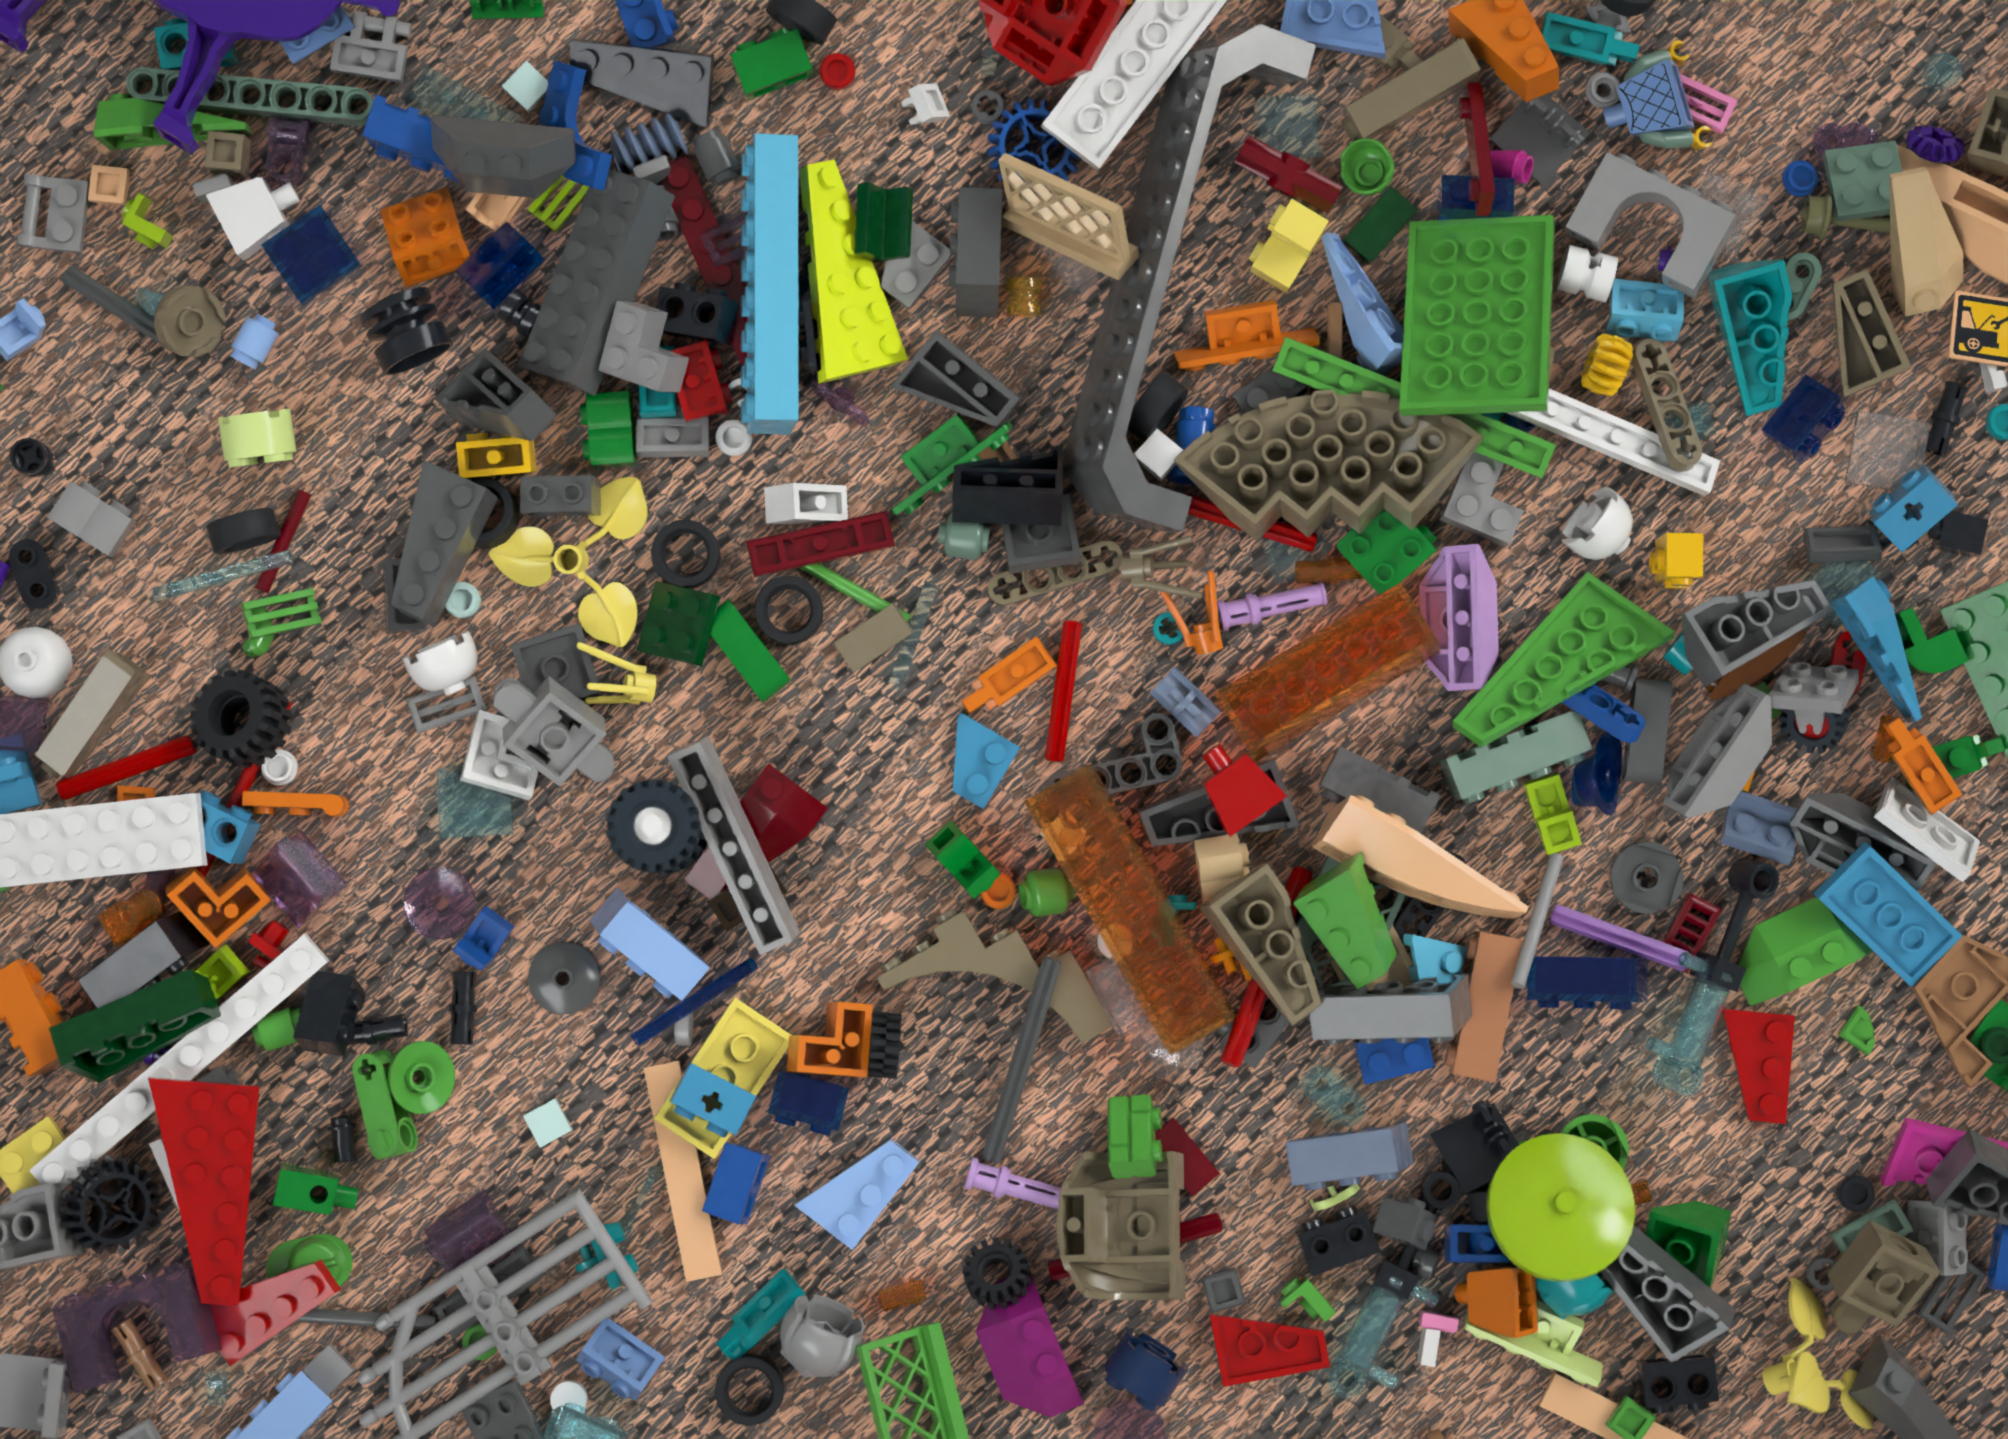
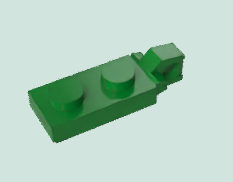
(1966, 754)

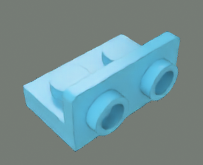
(1645, 310)

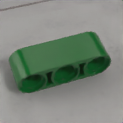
(747, 652)

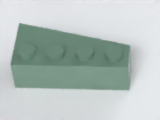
(1516, 755)

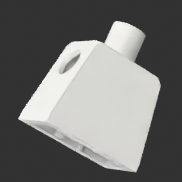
(252, 213)

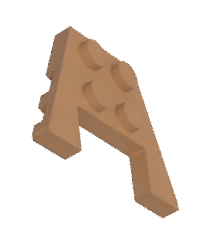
(1958, 996)

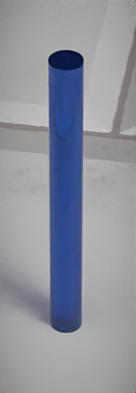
(694, 1002)

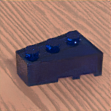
(1588, 981)

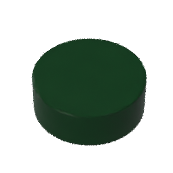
(1994, 1045)

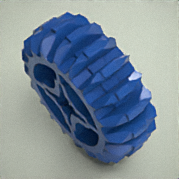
(1022, 119)

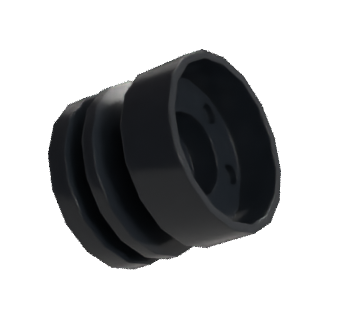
(403, 324)

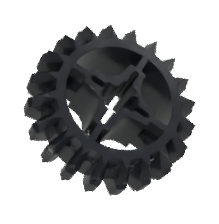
(102, 1217)

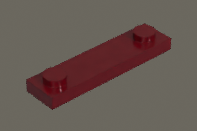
(1481, 186)
(820, 544)

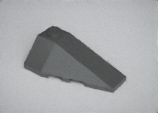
(1741, 626)

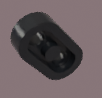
(34, 573)

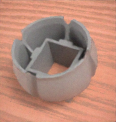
(820, 1336)

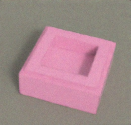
(1438, 1321)

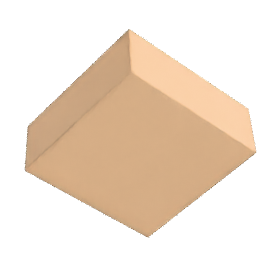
(108, 185)

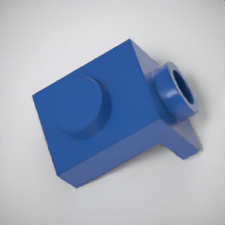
(483, 939)

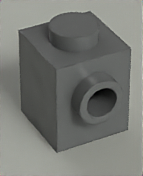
(1405, 1222)

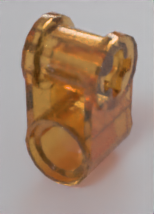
(130, 917)

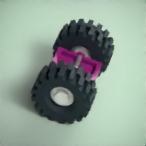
(655, 827)

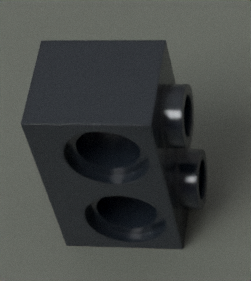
(694, 319)
(1678, 1375)

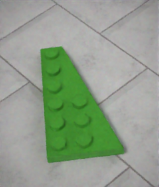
(1573, 648)

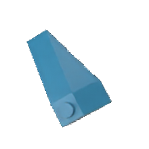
(1875, 631)

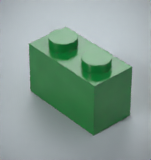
(771, 63)

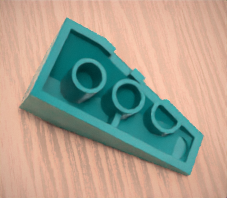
(1753, 319)

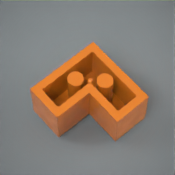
(218, 911)
(842, 1050)

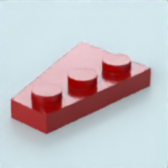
(1762, 1059)
(1265, 1350)

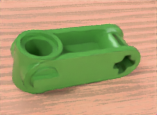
(387, 1124)

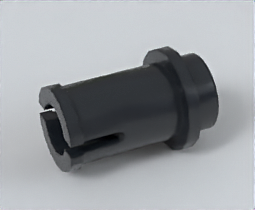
(343, 1138)

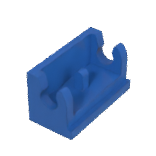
(736, 1183)

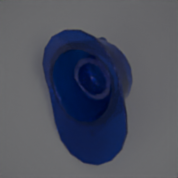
(1598, 777)

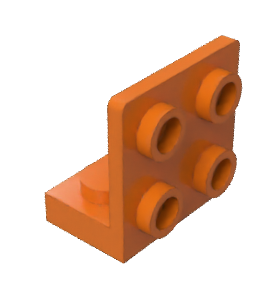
(425, 236)

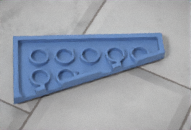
(1336, 25)

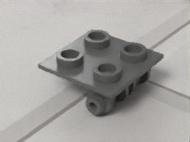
(1543, 132)
(503, 1415)

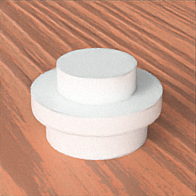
(280, 769)

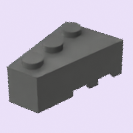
(977, 251)
(957, 381)
(495, 400)

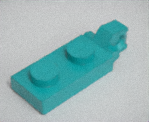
(1586, 40)
(760, 1314)

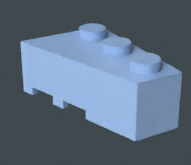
(648, 946)

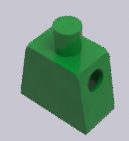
(295, 1186)

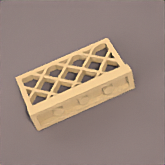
(1071, 234)

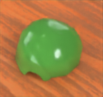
(1366, 167)

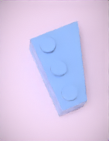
(860, 1193)

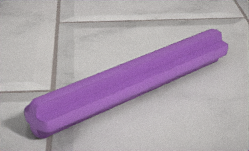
(1617, 936)

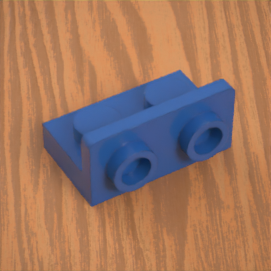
(647, 22)
(1392, 1059)

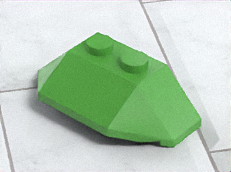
(1796, 950)

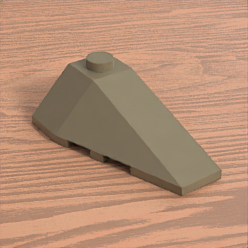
(1261, 933)

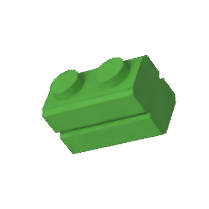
(1132, 1136)

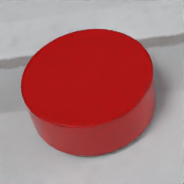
(837, 71)

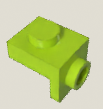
(147, 233)
(223, 971)

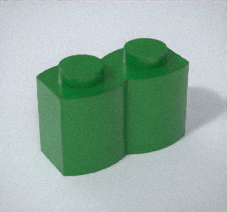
(610, 430)

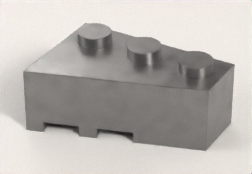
(1355, 775)

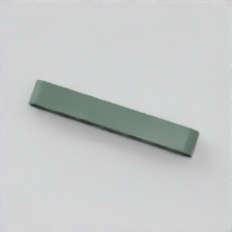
(269, 103)

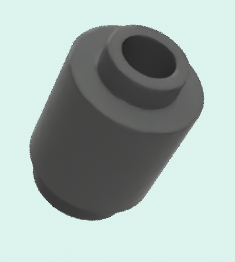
(716, 157)

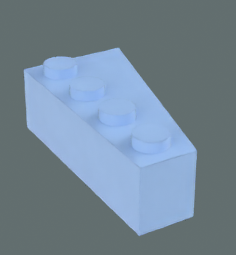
(288, 1413)

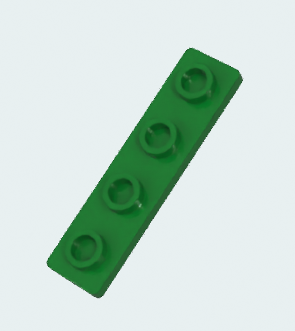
(937, 453)

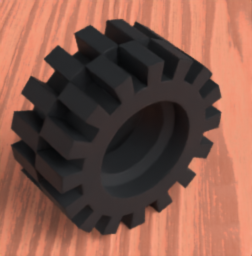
(884, 1045)
(987, 1256)

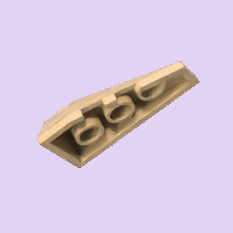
(1923, 244)

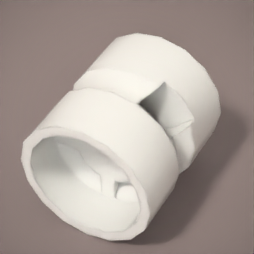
(1587, 273)

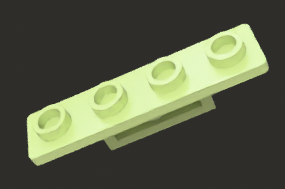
(1550, 1345)

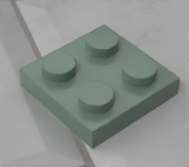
(1861, 179)

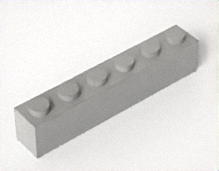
(734, 845)

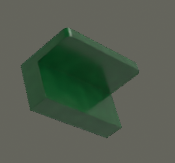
(883, 222)

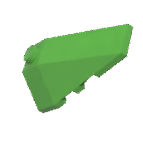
(128, 123)

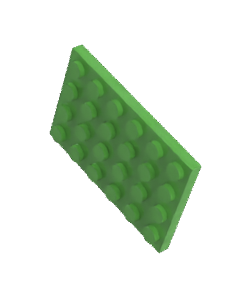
(1477, 316)

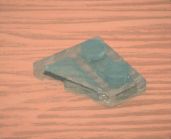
(471, 809)

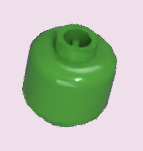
(1045, 892)

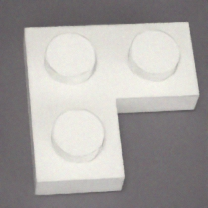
(489, 764)

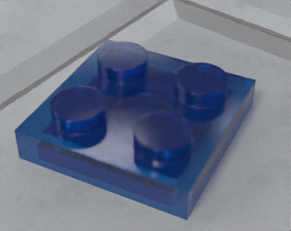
(311, 255)

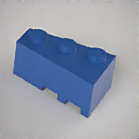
(403, 135)

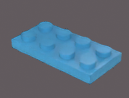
(1888, 914)

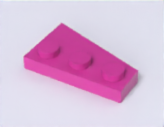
(1919, 1151)

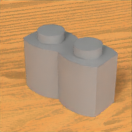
(91, 518)

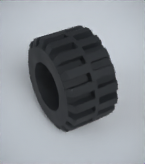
(219, 707)

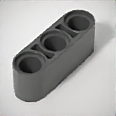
(1646, 756)

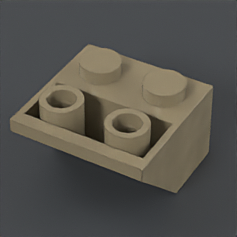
(1990, 141)

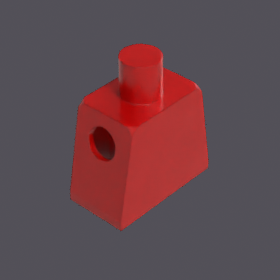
(1238, 789)

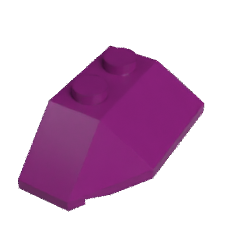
(1027, 1355)

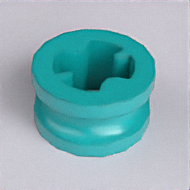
(1165, 639)

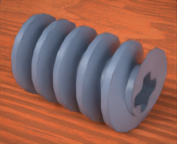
(647, 143)

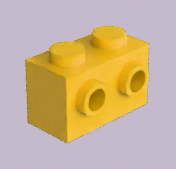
(495, 456)
(1677, 559)

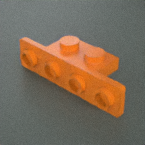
(1241, 334)

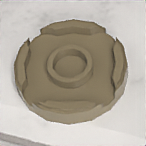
(189, 320)

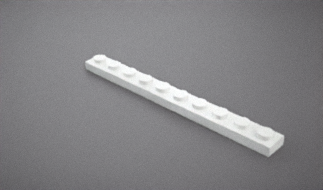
(182, 1062)

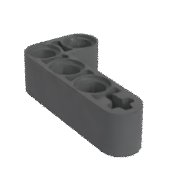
(1143, 761)

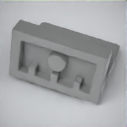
(34, 1393)

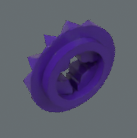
(1935, 144)

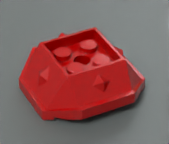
(1051, 42)

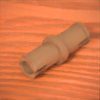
(139, 1354)

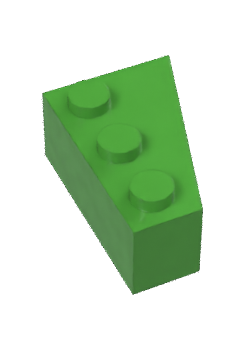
(1348, 922)

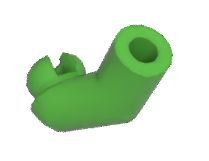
(260, 645)

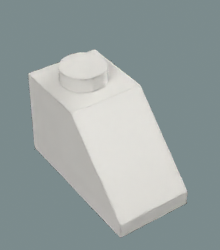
(805, 503)

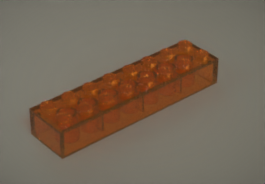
(1130, 908)

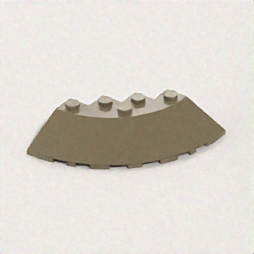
(1325, 458)

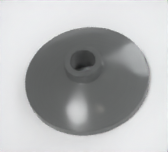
(582, 972)

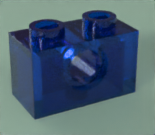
(500, 265)

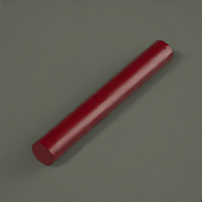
(287, 532)

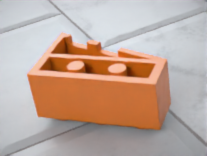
(1509, 42)

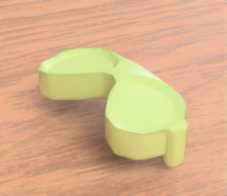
(1335, 1197)

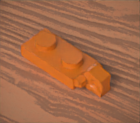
(1010, 676)
(1921, 766)

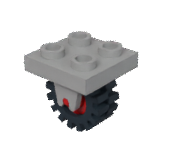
(1814, 703)

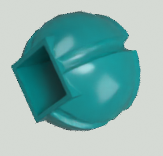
(1575, 1297)

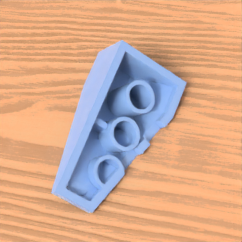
(1369, 319)

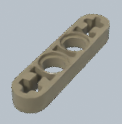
(1662, 405)
(1057, 579)

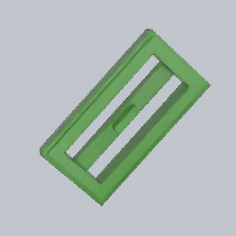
(310, 606)

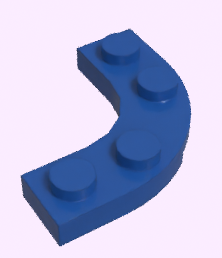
(561, 111)

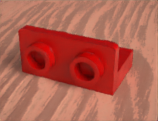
(701, 390)

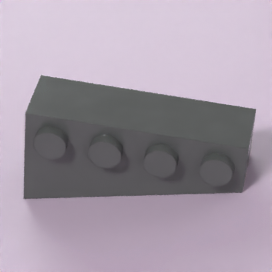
(439, 540)
(1191, 816)

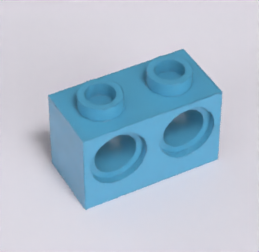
(215, 829)

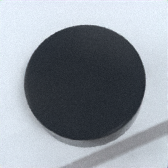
(1855, 1193)

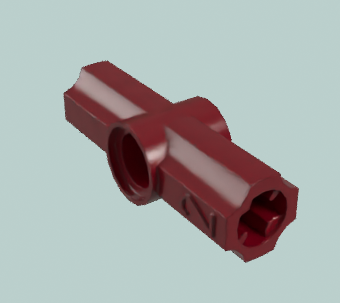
(1288, 174)

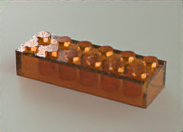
(1327, 672)

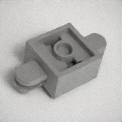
(544, 741)

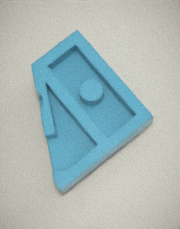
(1434, 959)

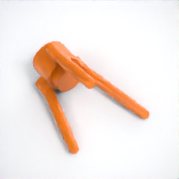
(1206, 634)

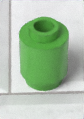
(276, 1029)

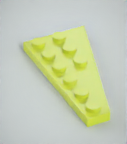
(845, 292)

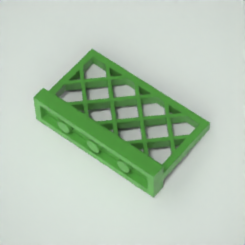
(936, 1377)

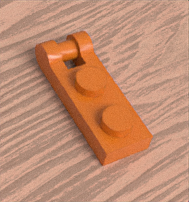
(298, 803)

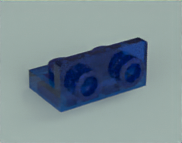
(1805, 419)

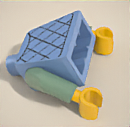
(1656, 102)

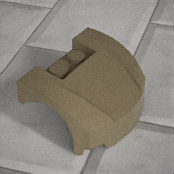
(1124, 1232)

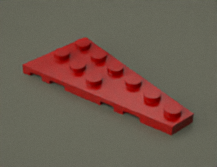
(210, 1157)

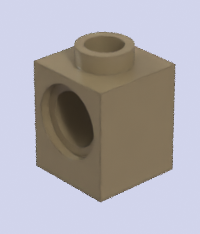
(228, 154)

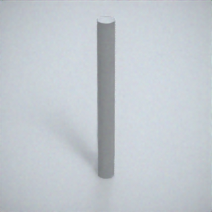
(1537, 921)

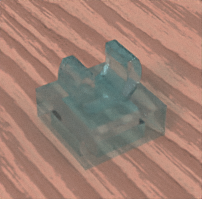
(1701, 419)

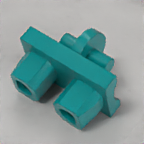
(617, 1234)

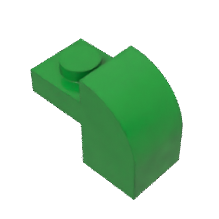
(1931, 654)
(963, 859)

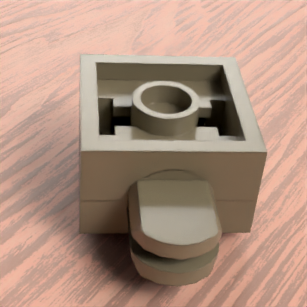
(1879, 1277)

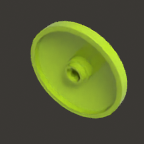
(1560, 1207)

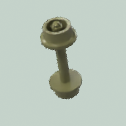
(1819, 214)

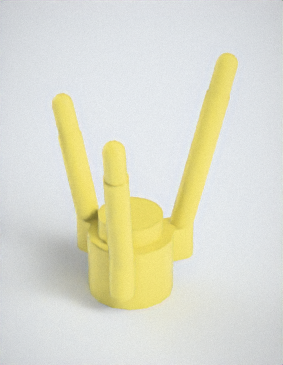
(635, 688)

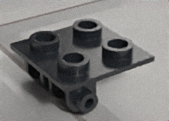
(1475, 1145)

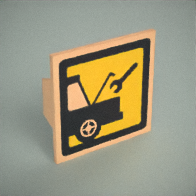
(1979, 329)

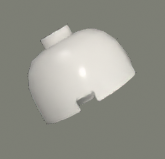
(1601, 527)
(35, 662)
(444, 664)

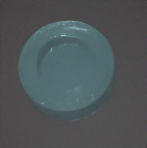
(1942, 71)

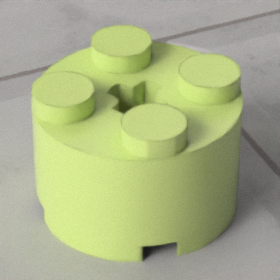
(257, 435)

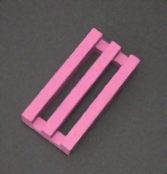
(1704, 90)

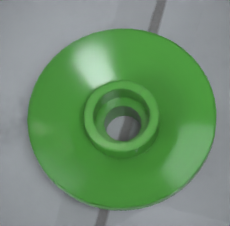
(434, 1082)

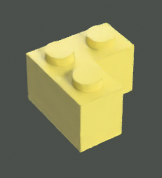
(1292, 240)

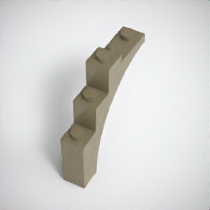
(1007, 959)

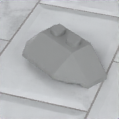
(1721, 754)

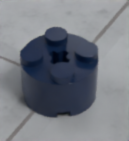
(1144, 1369)

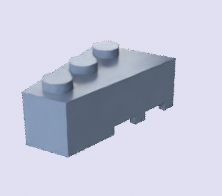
(1349, 1156)

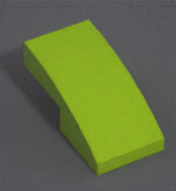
(1552, 813)

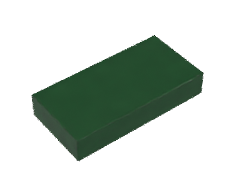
(1380, 225)

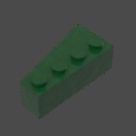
(134, 1025)

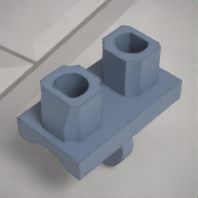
(1185, 702)

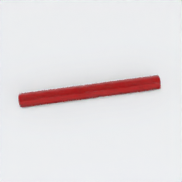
(1255, 997)

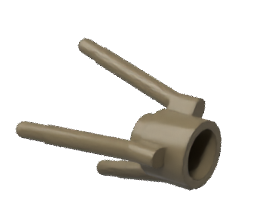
(1138, 567)

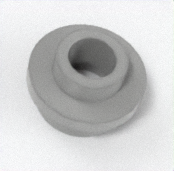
(1602, 79)

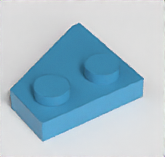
(979, 760)

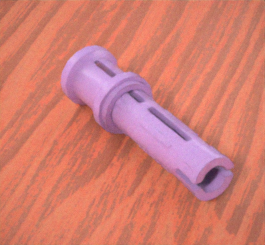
(1254, 608)
(1001, 1182)

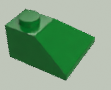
(1692, 1235)

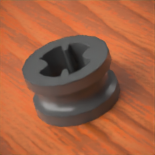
(992, 97)
(1816, 1264)

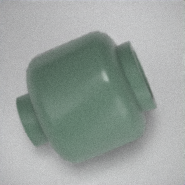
(964, 539)

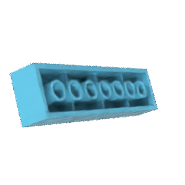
(771, 284)

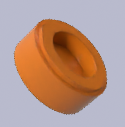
(1000, 893)

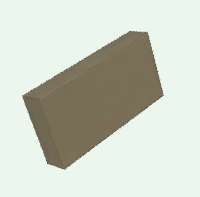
(873, 637)

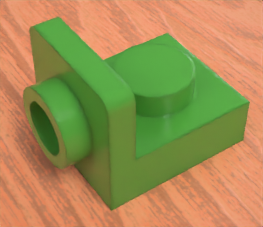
(1313, 1300)

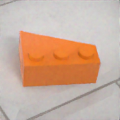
(29, 1015)

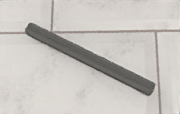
(1021, 1059)

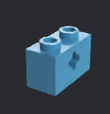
(1905, 524)
(733, 1099)

